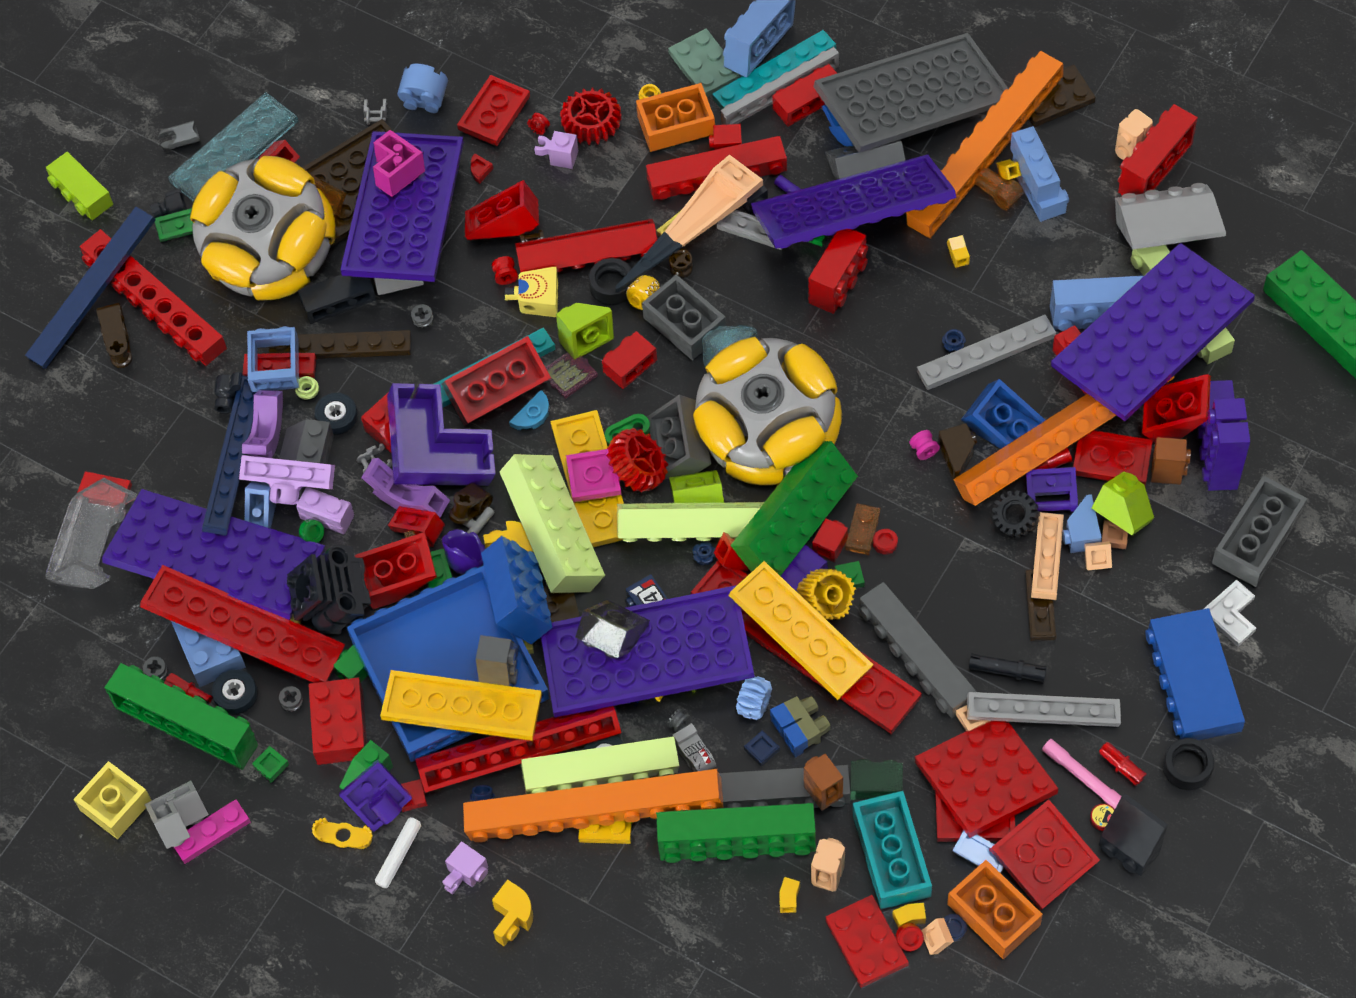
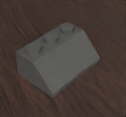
(848, 161)
(678, 437)
(308, 443)

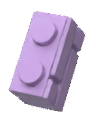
(327, 509)

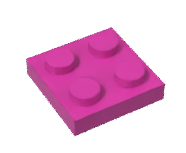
(592, 476)

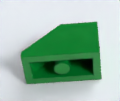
(363, 760)

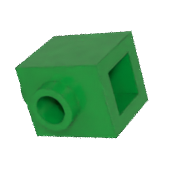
(350, 665)

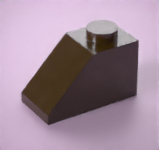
(957, 448)

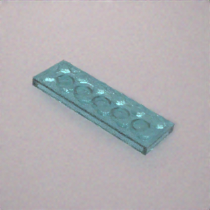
(239, 141)

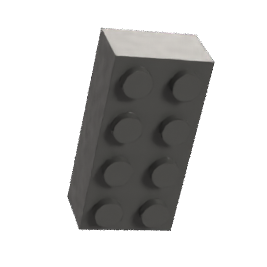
(1259, 531)

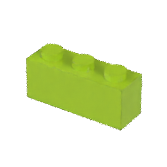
(78, 186)

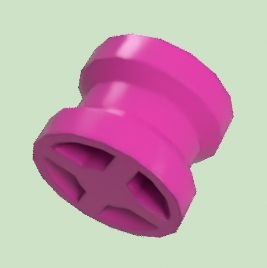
(924, 444)

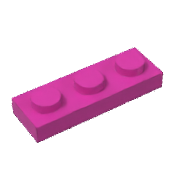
(212, 831)

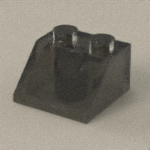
(611, 628)

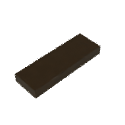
(1040, 614)

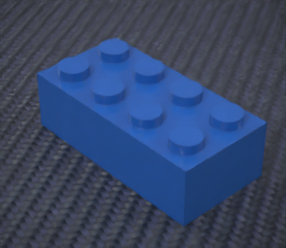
(516, 590)

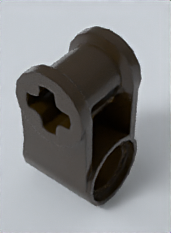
(469, 503)

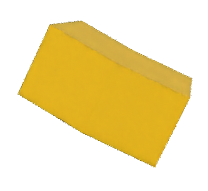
(1004, 166)
(958, 251)
(788, 895)
(910, 914)

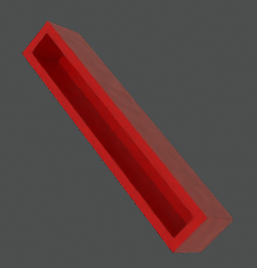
(688, 172)
(587, 246)

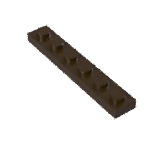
(352, 344)

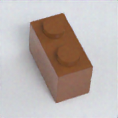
(1170, 460)
(823, 781)

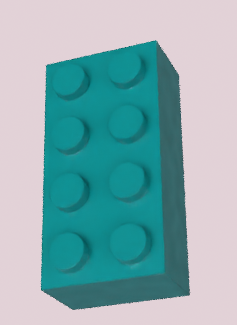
(892, 850)

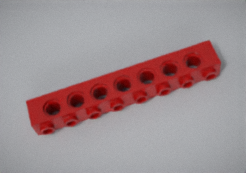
(204, 349)
(500, 752)

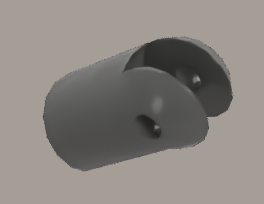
(181, 135)

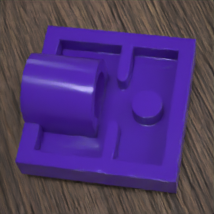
(376, 796)

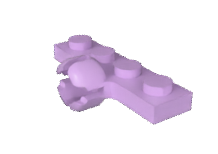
(286, 476)

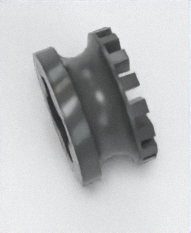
(428, 316)
(150, 663)
(289, 706)
(679, 720)

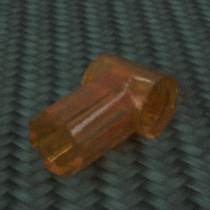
(1003, 192)

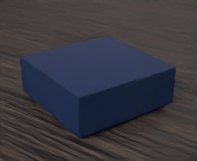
(761, 748)

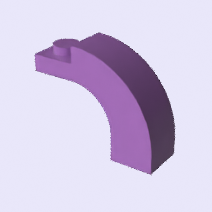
(266, 424)
(425, 498)

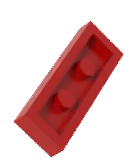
(277, 361)

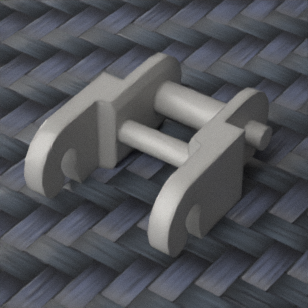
(383, 112)
(370, 452)

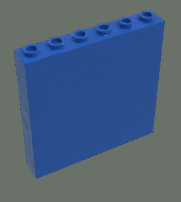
(435, 637)

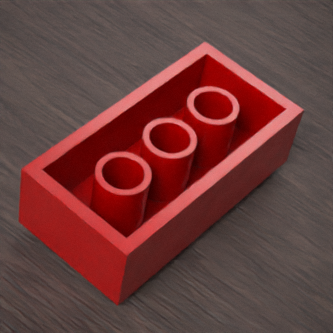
(1158, 152)
(495, 380)

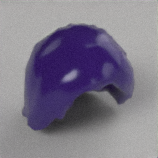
(463, 550)

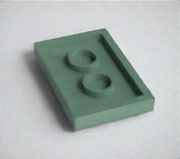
(703, 62)

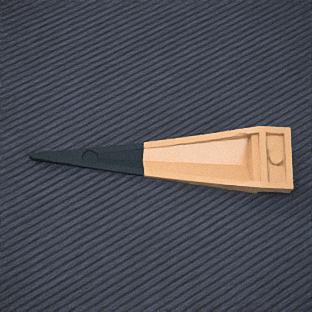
(718, 196)

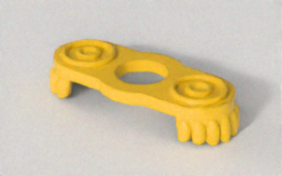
(327, 831)

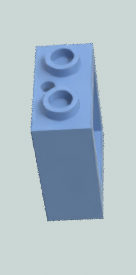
(273, 379)

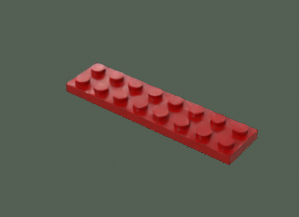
(242, 625)

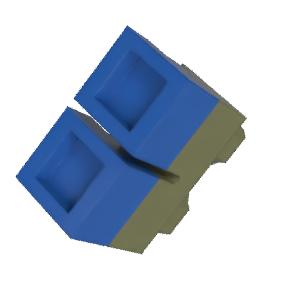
(796, 726)

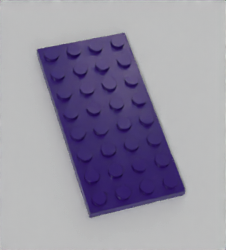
(853, 201)
(404, 232)
(1152, 331)
(245, 563)
(686, 647)

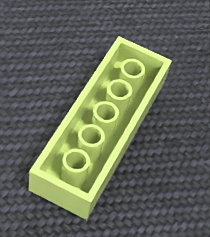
(552, 523)

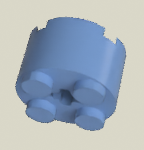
(422, 88)

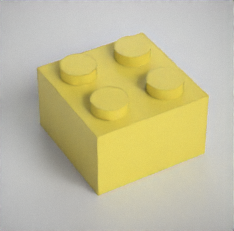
(112, 800)

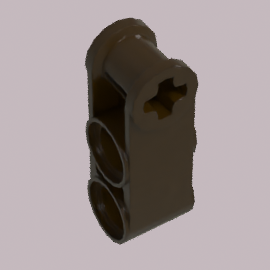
(115, 334)

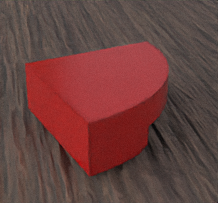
(480, 168)

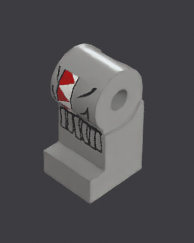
(693, 749)

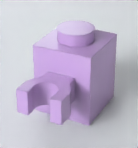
(561, 149)
(464, 866)

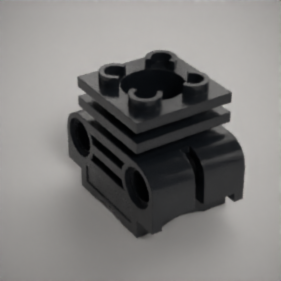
(329, 589)

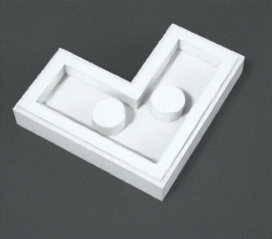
(1226, 613)

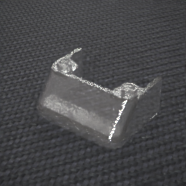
(85, 534)

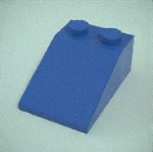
(1001, 415)

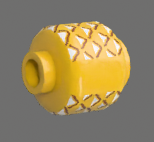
(641, 289)

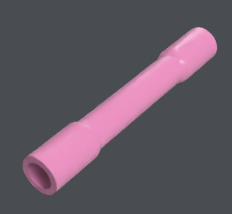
(1063, 758)

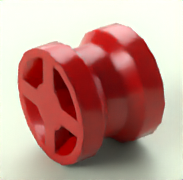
(504, 270)

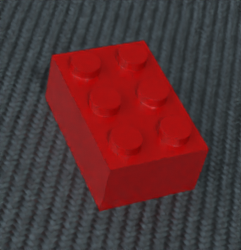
(838, 270)
(337, 720)

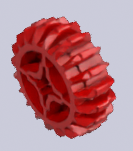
(593, 108)
(637, 460)

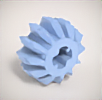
(754, 697)

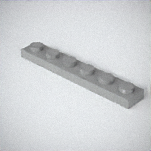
(762, 98)
(986, 352)
(1043, 709)

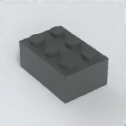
(682, 315)

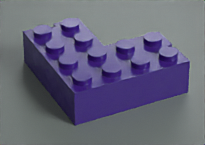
(1224, 438)
(425, 450)

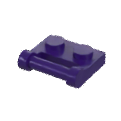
(1053, 482)

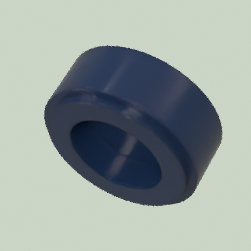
(956, 926)

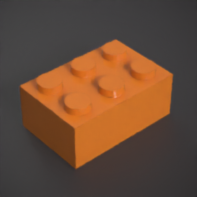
(675, 117)
(994, 909)

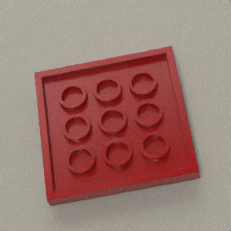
(986, 776)

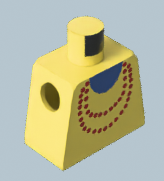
(536, 292)

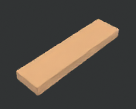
(1047, 556)

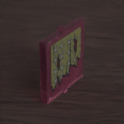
(570, 374)

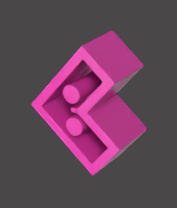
(397, 163)

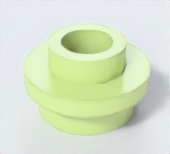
(307, 382)

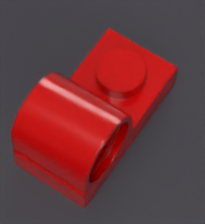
(419, 521)

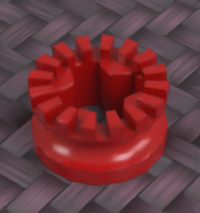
(538, 123)

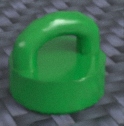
(311, 530)

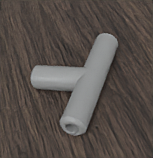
(476, 526)

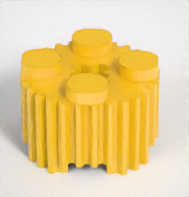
(827, 592)

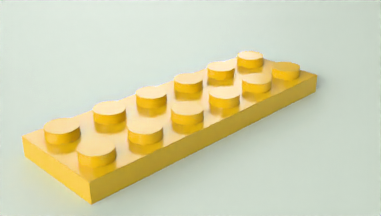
(580, 435)
(801, 630)
(461, 705)

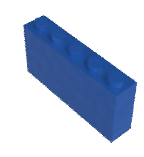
(1195, 675)

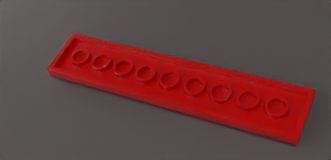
(876, 695)

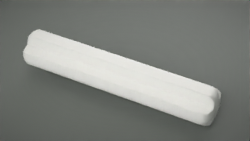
(398, 852)

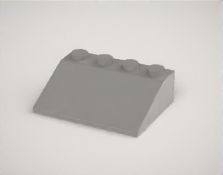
(1169, 216)

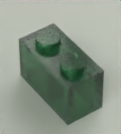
(875, 778)

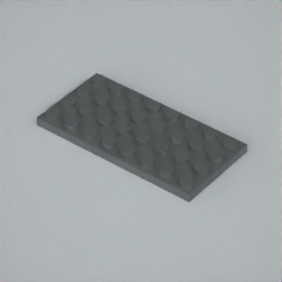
(911, 92)

